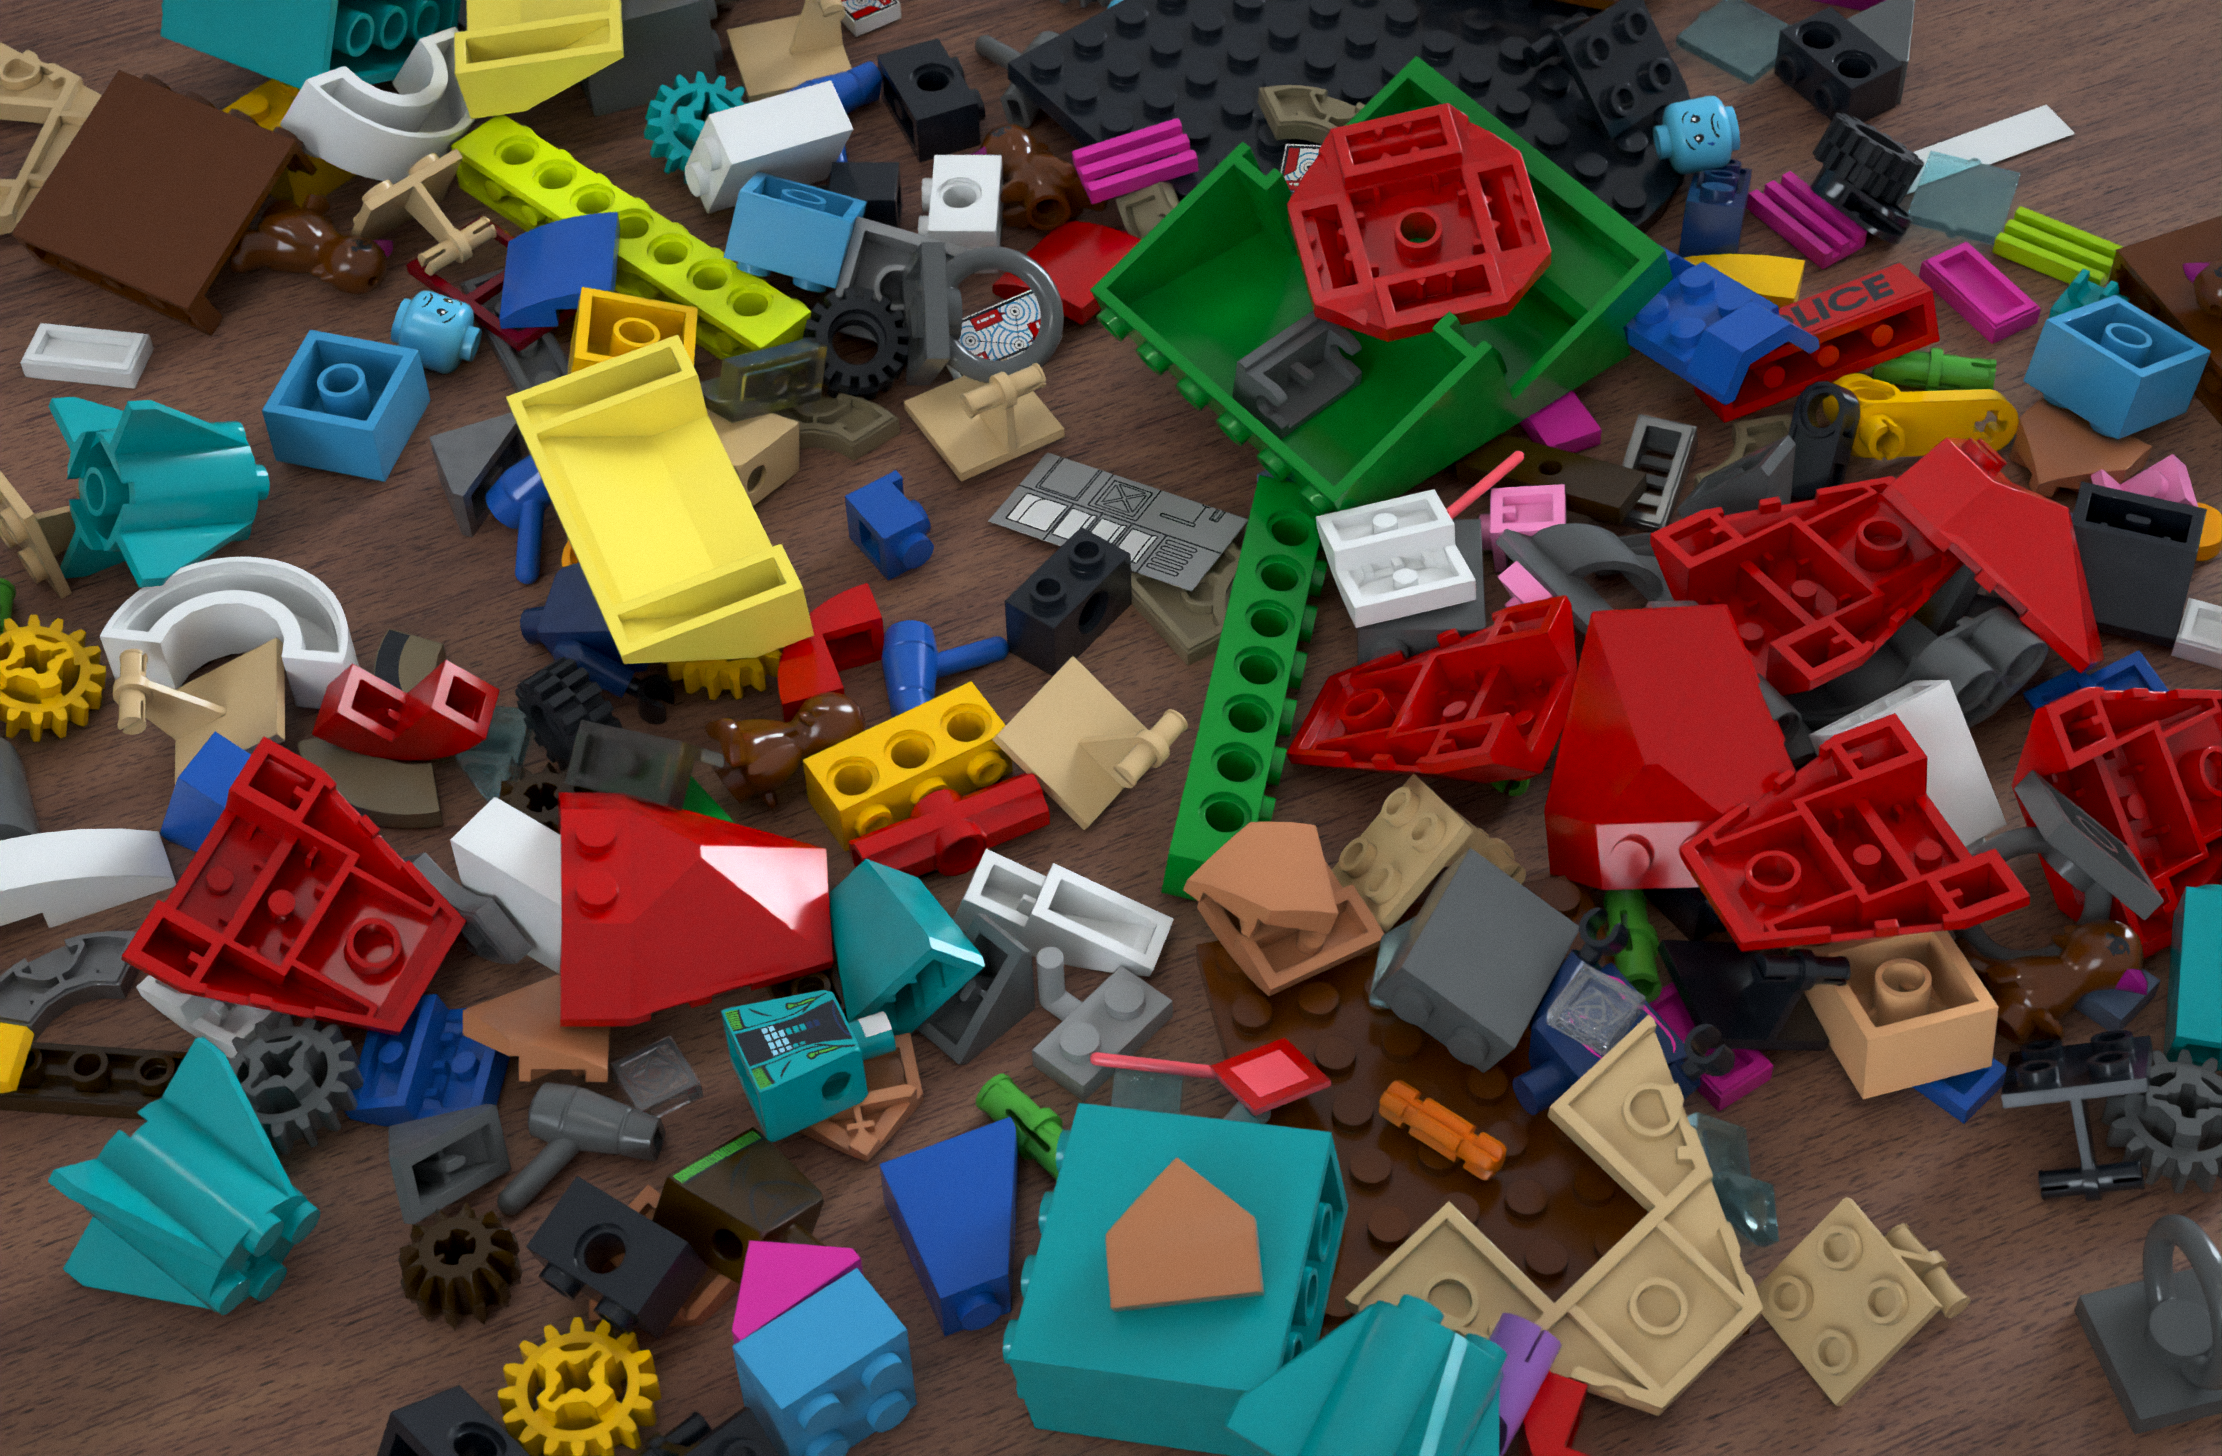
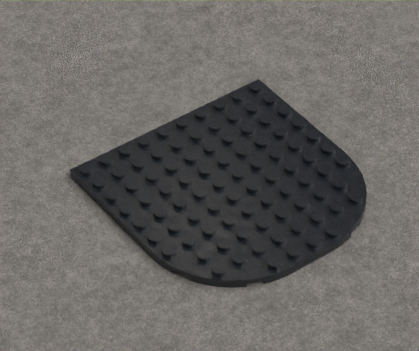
(1212, 56)

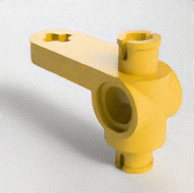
(1917, 421)

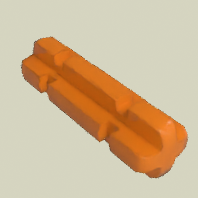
(1442, 1130)

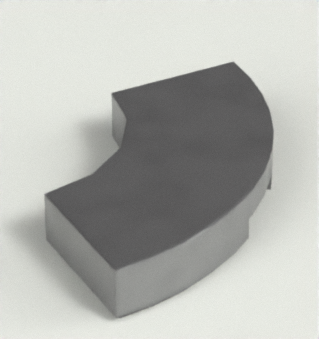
(486, 926)
(66, 977)

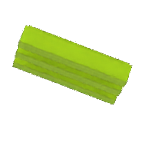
(2055, 247)

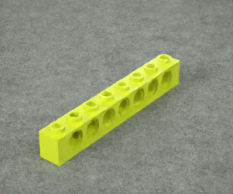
(656, 257)

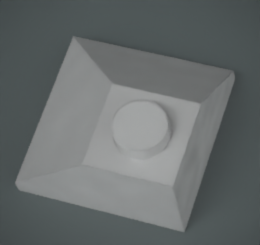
(876, 262)

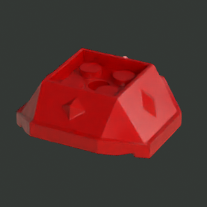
(1408, 180)

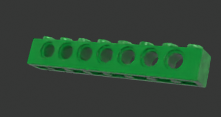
(1250, 681)

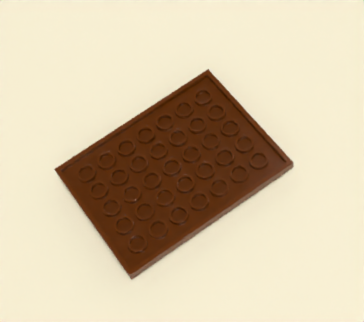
(1544, 1206)

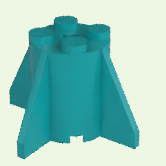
(154, 487)
(190, 1200)
(1380, 1388)

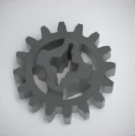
(297, 1078)
(2174, 1124)

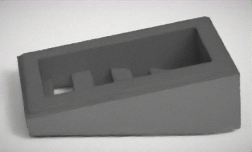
(1667, 438)

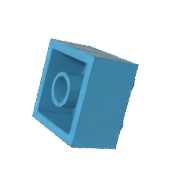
(792, 231)
(2116, 367)
(346, 405)
(828, 1371)

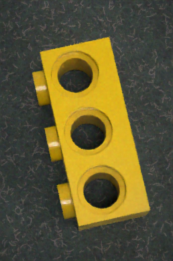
(897, 763)

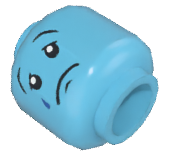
(1697, 135)
(438, 329)

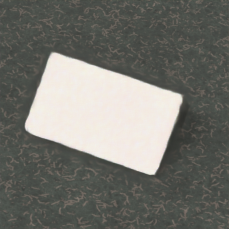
(767, 380)
(635, 764)

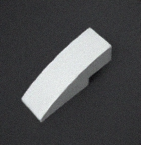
(79, 872)
(1067, 912)

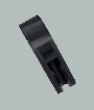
(1871, 213)
(1822, 452)

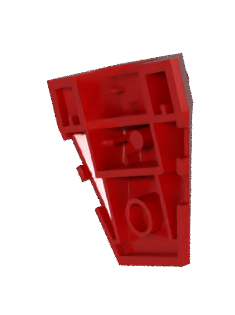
(2007, 538)
(1807, 579)
(1461, 711)
(1656, 745)
(2145, 773)
(1847, 852)
(299, 907)
(679, 909)

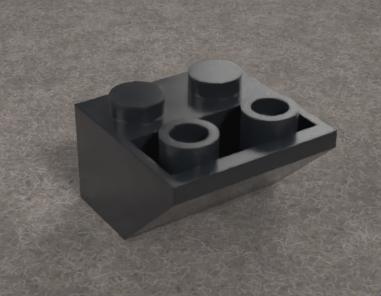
(2136, 560)

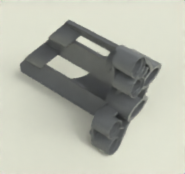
(1981, 657)

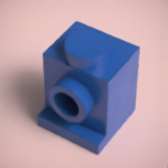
(889, 526)

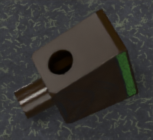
(739, 1196)

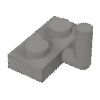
(1111, 1020)

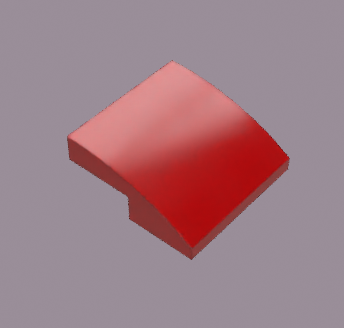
(1075, 259)

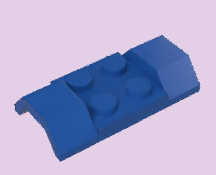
(1710, 328)

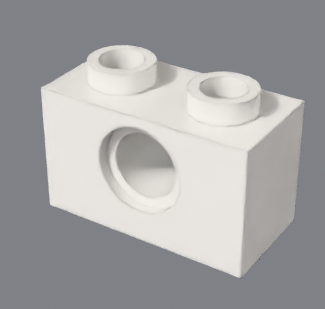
(964, 201)

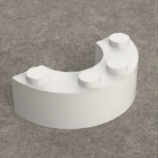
(380, 130)
(232, 609)

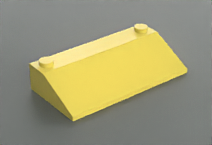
(532, 50)
(659, 512)

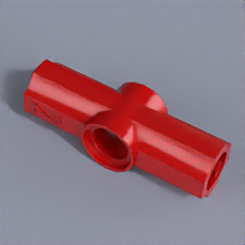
(956, 830)

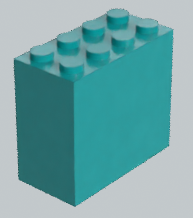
(308, 36)
(1174, 1368)

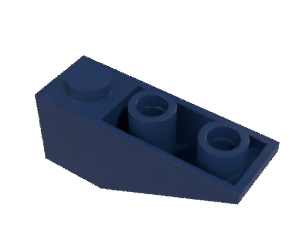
(1715, 211)

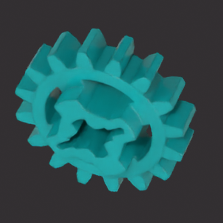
(677, 133)

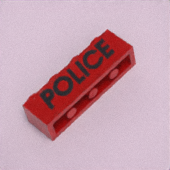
(1856, 330)

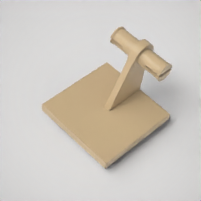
(790, 50)
(417, 197)
(985, 423)
(38, 534)
(235, 700)
(1085, 742)
(1409, 847)
(1855, 1297)

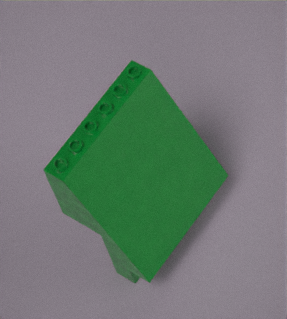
(1229, 278)

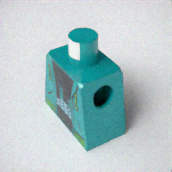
(802, 1058)

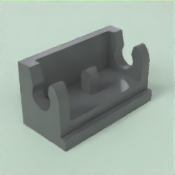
(1297, 374)

